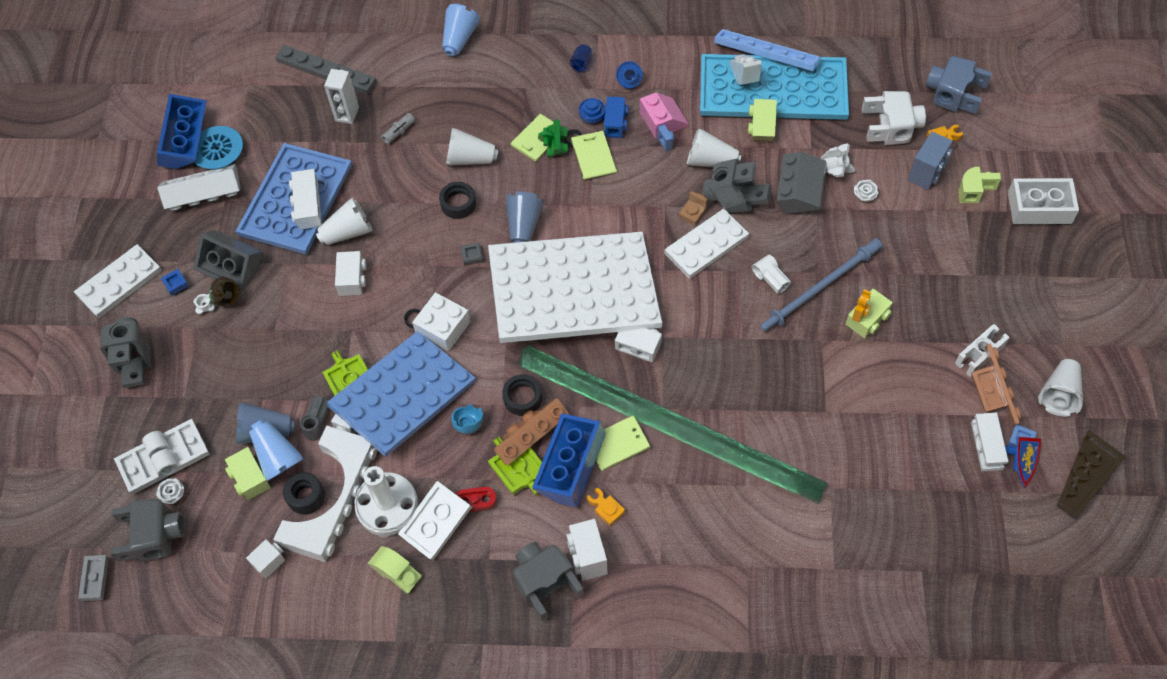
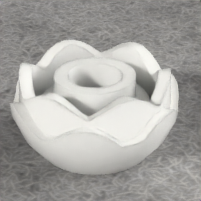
(863, 186)
(167, 486)

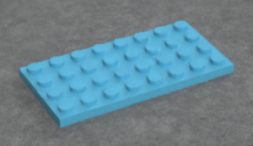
(797, 90)

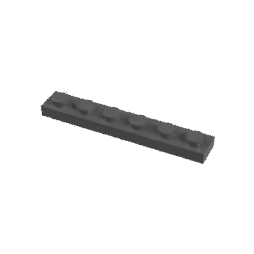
(321, 68)

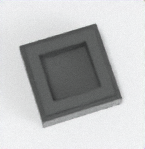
(471, 254)

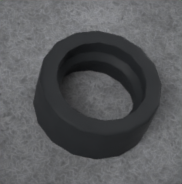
(457, 188)
(522, 380)

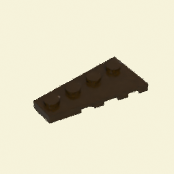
(1090, 470)

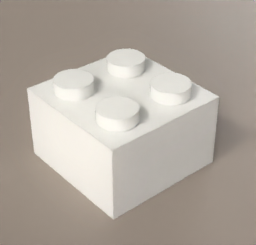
(442, 321)
(587, 550)

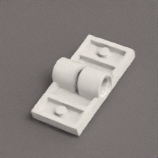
(161, 456)

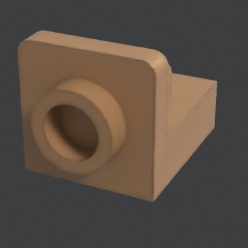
(694, 208)

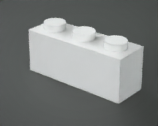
(341, 96)
(305, 199)

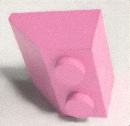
(659, 111)

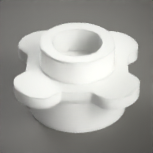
(202, 299)

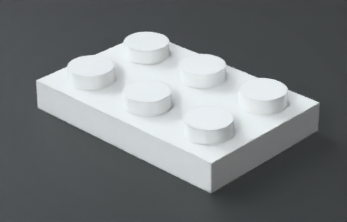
(435, 520)

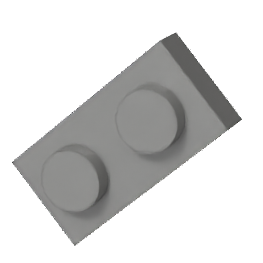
(93, 578)

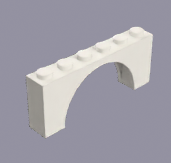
(317, 536)

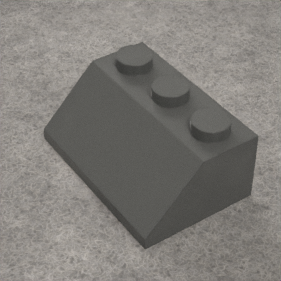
(801, 183)
(227, 257)

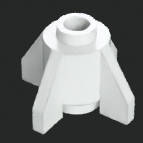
(838, 161)

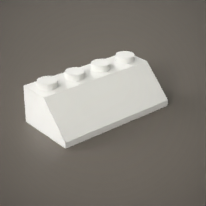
(199, 186)

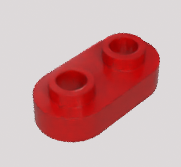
(476, 495)

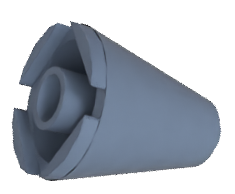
(523, 215)
(250, 414)

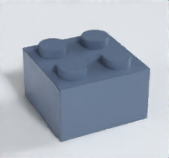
(930, 160)

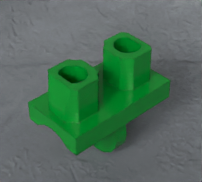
(551, 138)

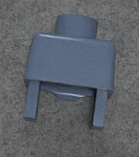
(952, 82)

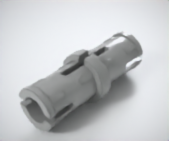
(389, 136)

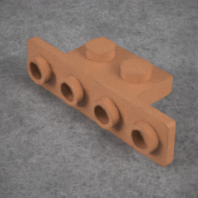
(992, 387)
(528, 431)

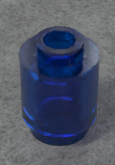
(581, 57)

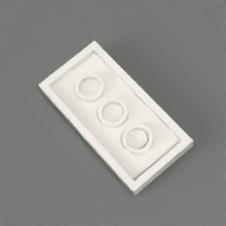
(706, 243)
(117, 281)

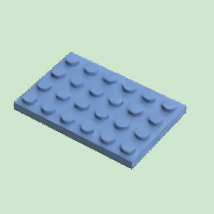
(269, 213)
(401, 393)

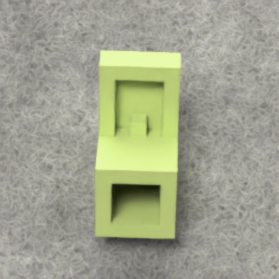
(974, 183)
(394, 567)

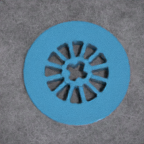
(228, 142)

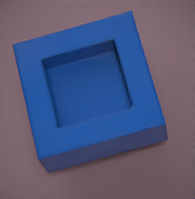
(174, 282)

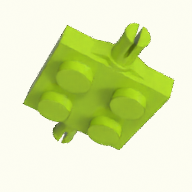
(344, 372)
(519, 473)

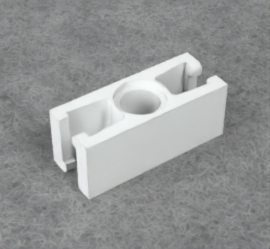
(978, 356)
(989, 442)

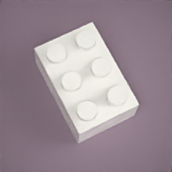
(1043, 201)

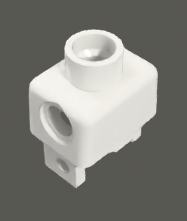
(896, 117)

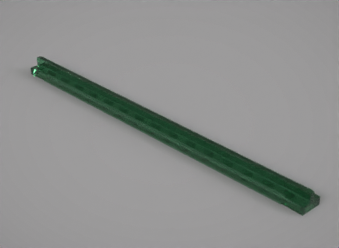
(673, 424)

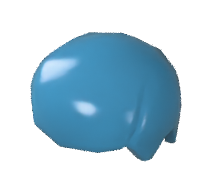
(467, 419)

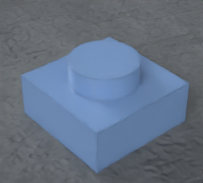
(665, 138)
(1020, 432)

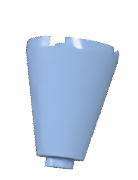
(458, 28)
(273, 449)

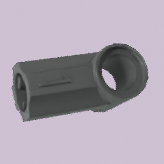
(314, 417)

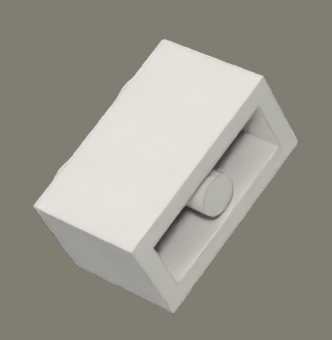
(349, 273)
(639, 343)

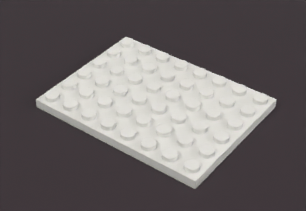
(573, 287)

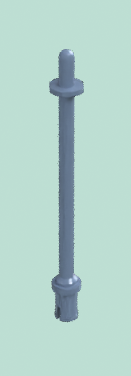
(863, 253)

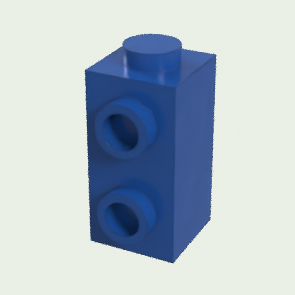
(614, 117)

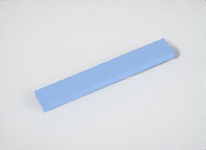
(767, 50)

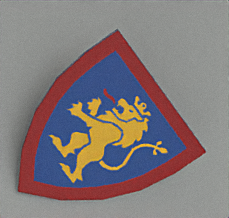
(1025, 457)

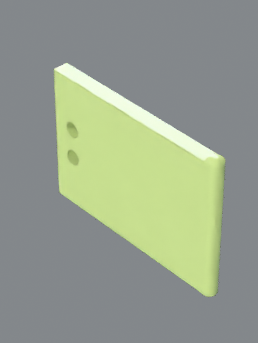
(527, 140)
(593, 155)
(621, 443)

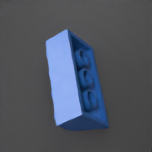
(180, 131)
(569, 459)

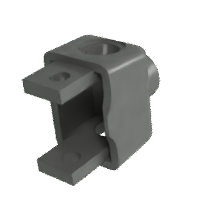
(734, 186)
(117, 344)
(150, 530)
(542, 574)

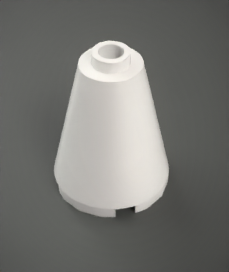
(469, 150)
(710, 150)
(344, 224)
(1063, 389)

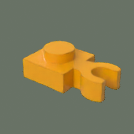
(950, 133)
(862, 308)
(607, 509)

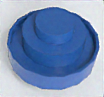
(629, 74)
(592, 110)

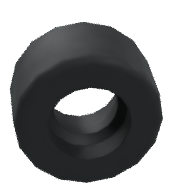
(298, 482)

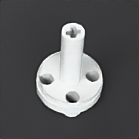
(385, 502)

